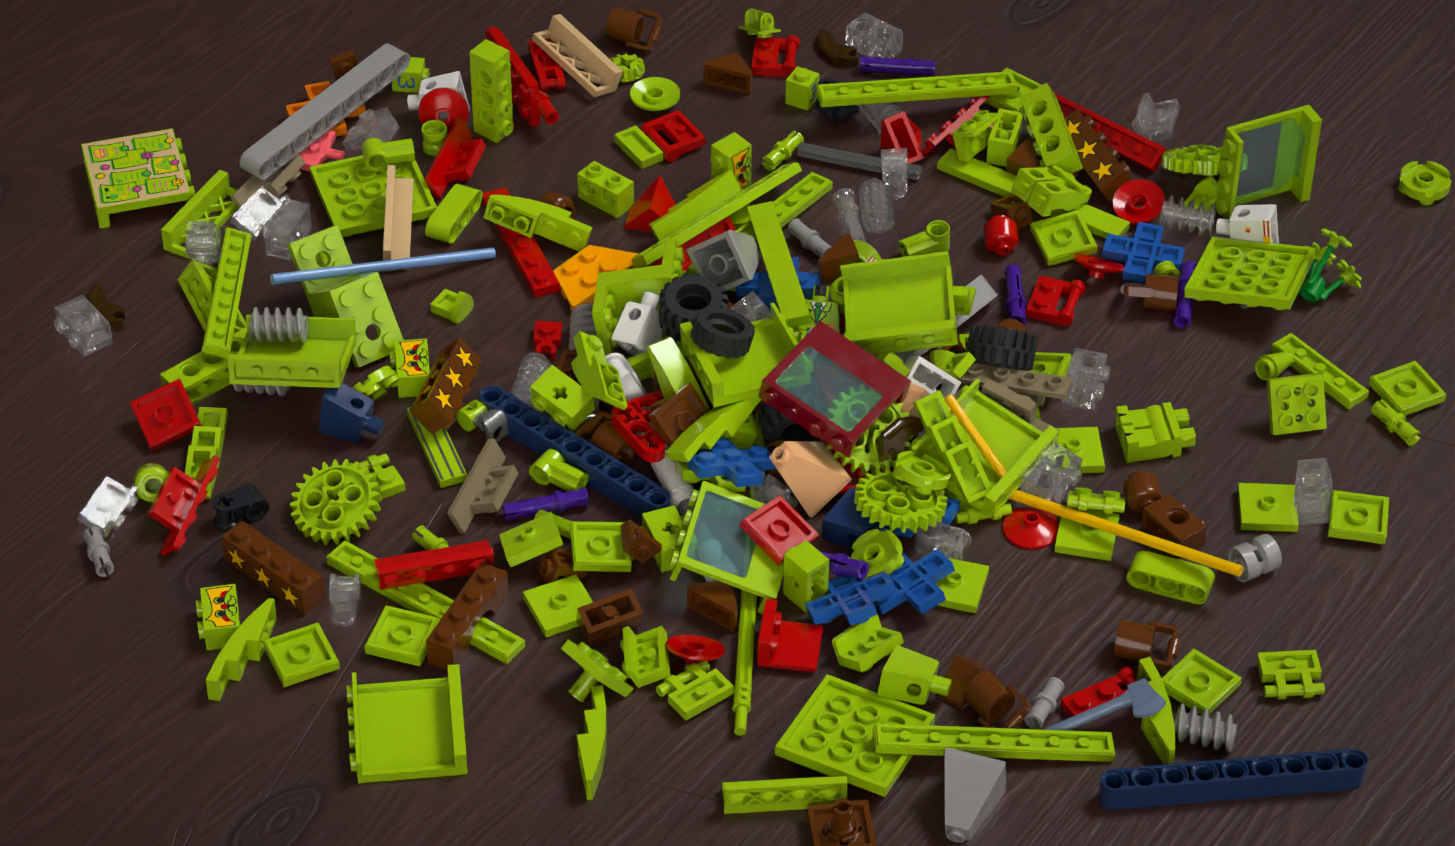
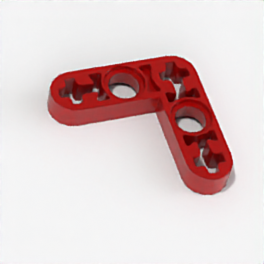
(640, 421)

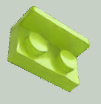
(974, 134)

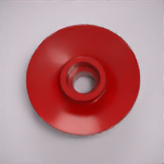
(445, 101)
(1138, 193)
(1098, 266)
(1030, 528)
(695, 648)

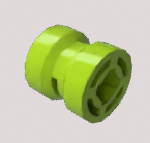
(434, 135)

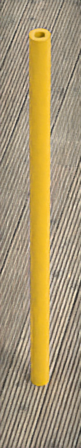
(1128, 533)

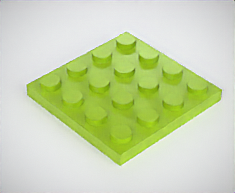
(357, 196)
(1250, 273)
(837, 734)

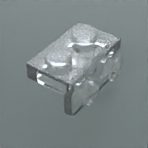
(1157, 119)
(372, 124)
(257, 212)
(108, 505)

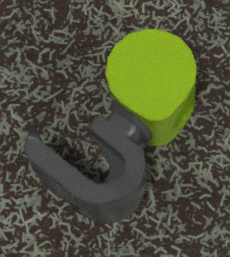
(477, 414)

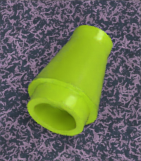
(1272, 365)

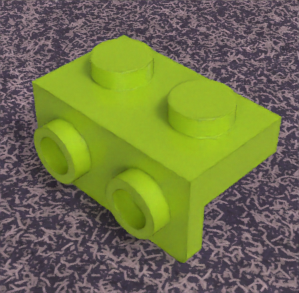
(865, 644)
(645, 655)

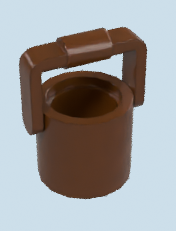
(630, 26)
(1158, 291)
(607, 438)
(1136, 642)
(994, 700)

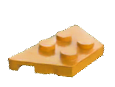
(580, 273)

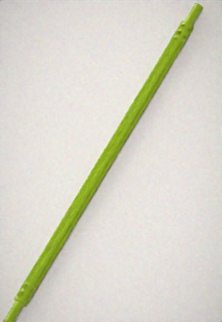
(746, 634)

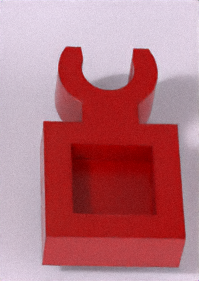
(548, 337)

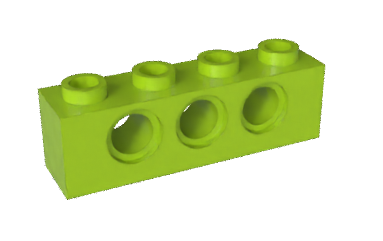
(491, 90)
(1049, 129)
(204, 372)

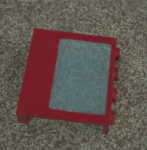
(833, 388)

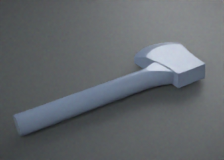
(1139, 695)

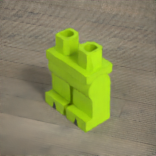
(1050, 189)
(1153, 432)

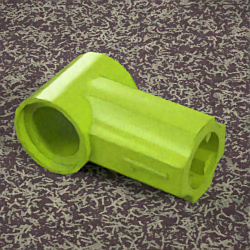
(381, 154)
(934, 239)
(553, 469)

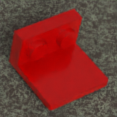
(787, 643)

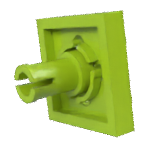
(1282, 395)
(595, 670)

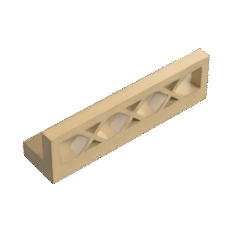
(582, 55)
(397, 216)

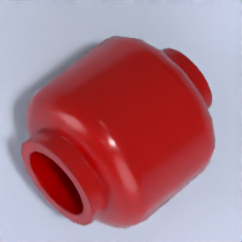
(1001, 235)

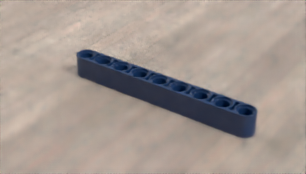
(605, 472)
(1232, 779)

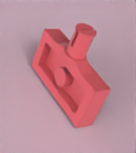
(321, 150)

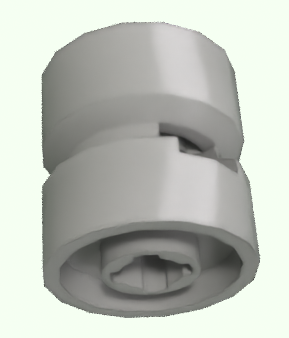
(1256, 557)

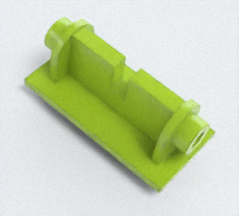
(759, 23)

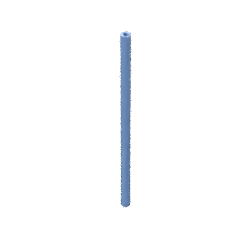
(379, 266)

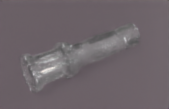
(849, 212)

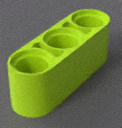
(454, 213)
(1170, 577)

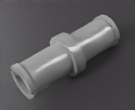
(809, 238)
(98, 551)
(1044, 703)

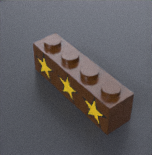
(1095, 156)
(446, 386)
(273, 568)

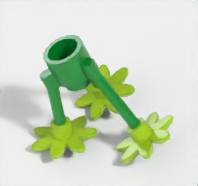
(1314, 285)

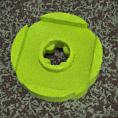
(1413, 182)
(377, 382)
(924, 473)
(888, 549)

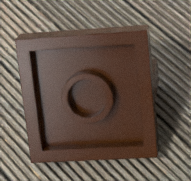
(677, 413)

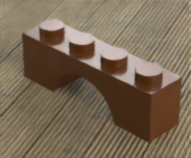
(452, 635)

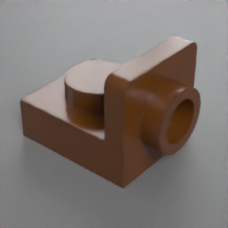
(343, 63)
(1013, 208)
(638, 542)
(558, 563)

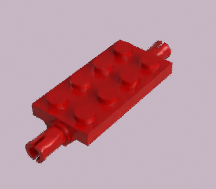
(525, 89)

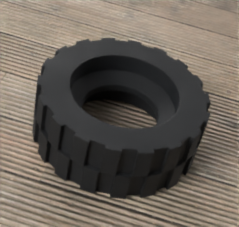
(722, 332)

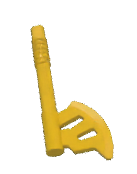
(986, 451)

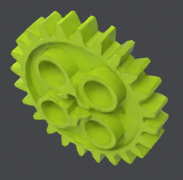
(1194, 160)
(871, 460)
(336, 501)
(898, 503)

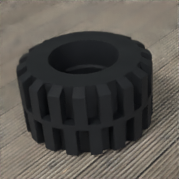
(685, 294)
(1002, 347)
(777, 426)

